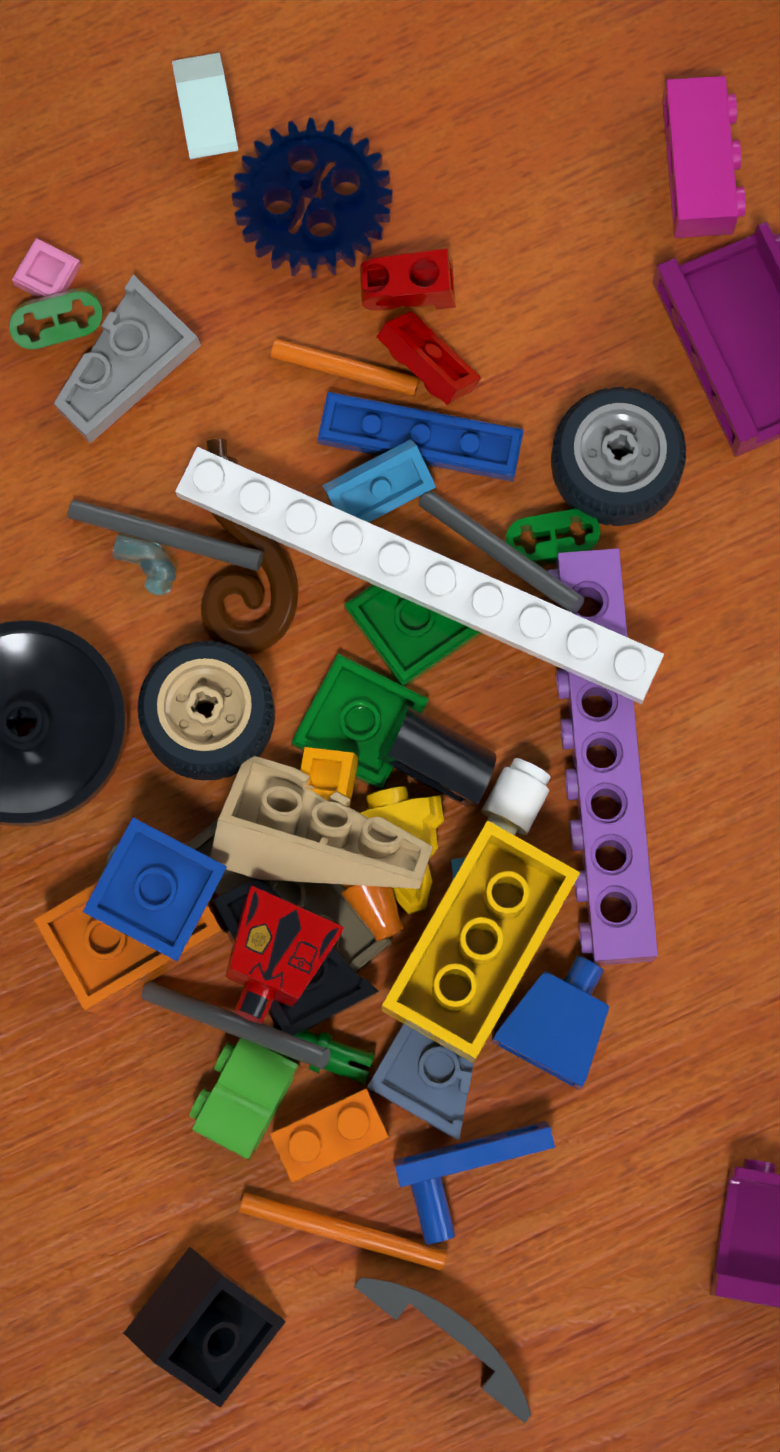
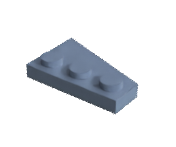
(425, 1080)

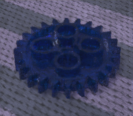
(273, 179)

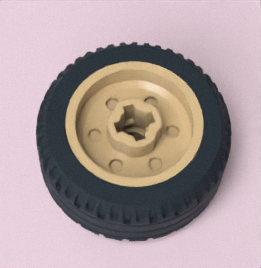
(172, 707)

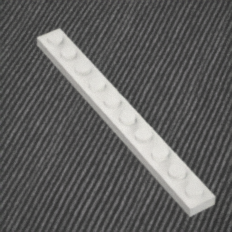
(420, 575)

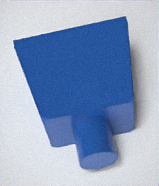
(558, 1023)

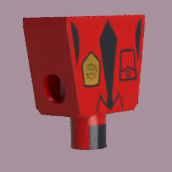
(276, 952)

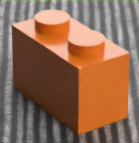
(329, 1137)

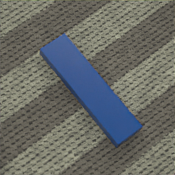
(441, 438)

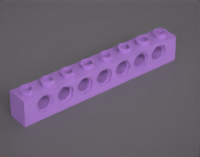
(633, 940)

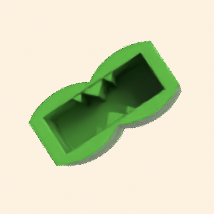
(244, 1097)

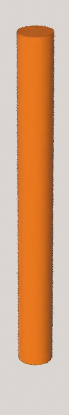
(343, 1231)

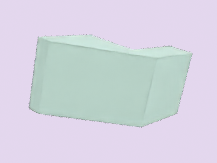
(205, 105)

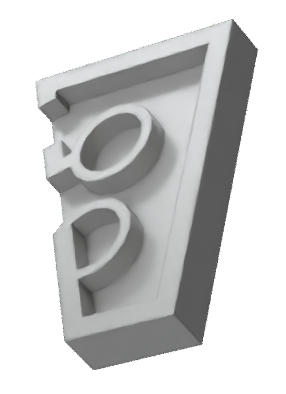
(131, 356)

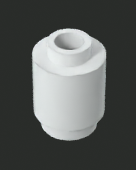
(517, 797)

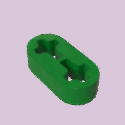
(51, 307)
(550, 526)

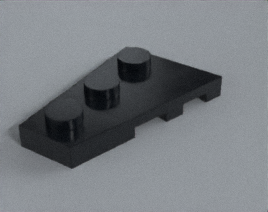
(329, 992)

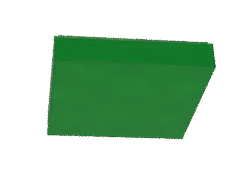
(406, 634)
(356, 715)

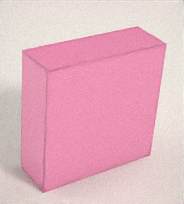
(45, 270)

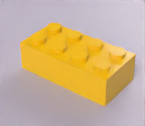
(480, 941)

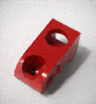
(408, 281)

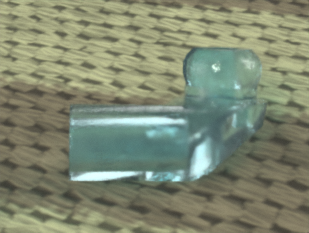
(152, 560)

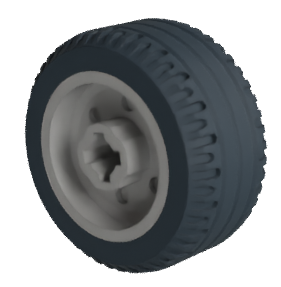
(623, 424)

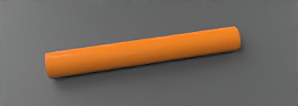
(345, 367)

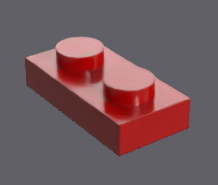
(428, 357)

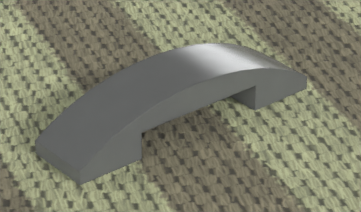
(500, 1383)

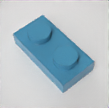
(381, 483)

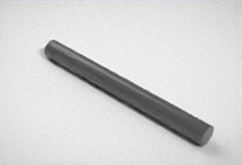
(166, 535)
(501, 552)
(236, 1025)

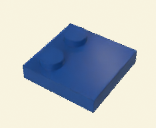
(154, 889)

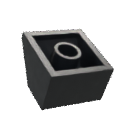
(203, 1327)

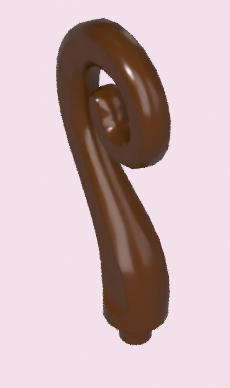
(281, 581)

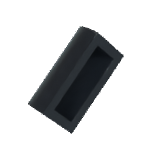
(438, 757)

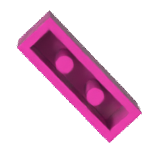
(702, 156)

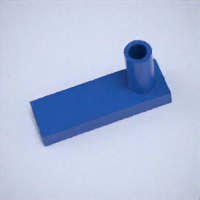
(425, 1171)

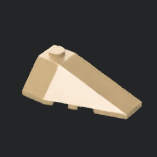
(289, 833)

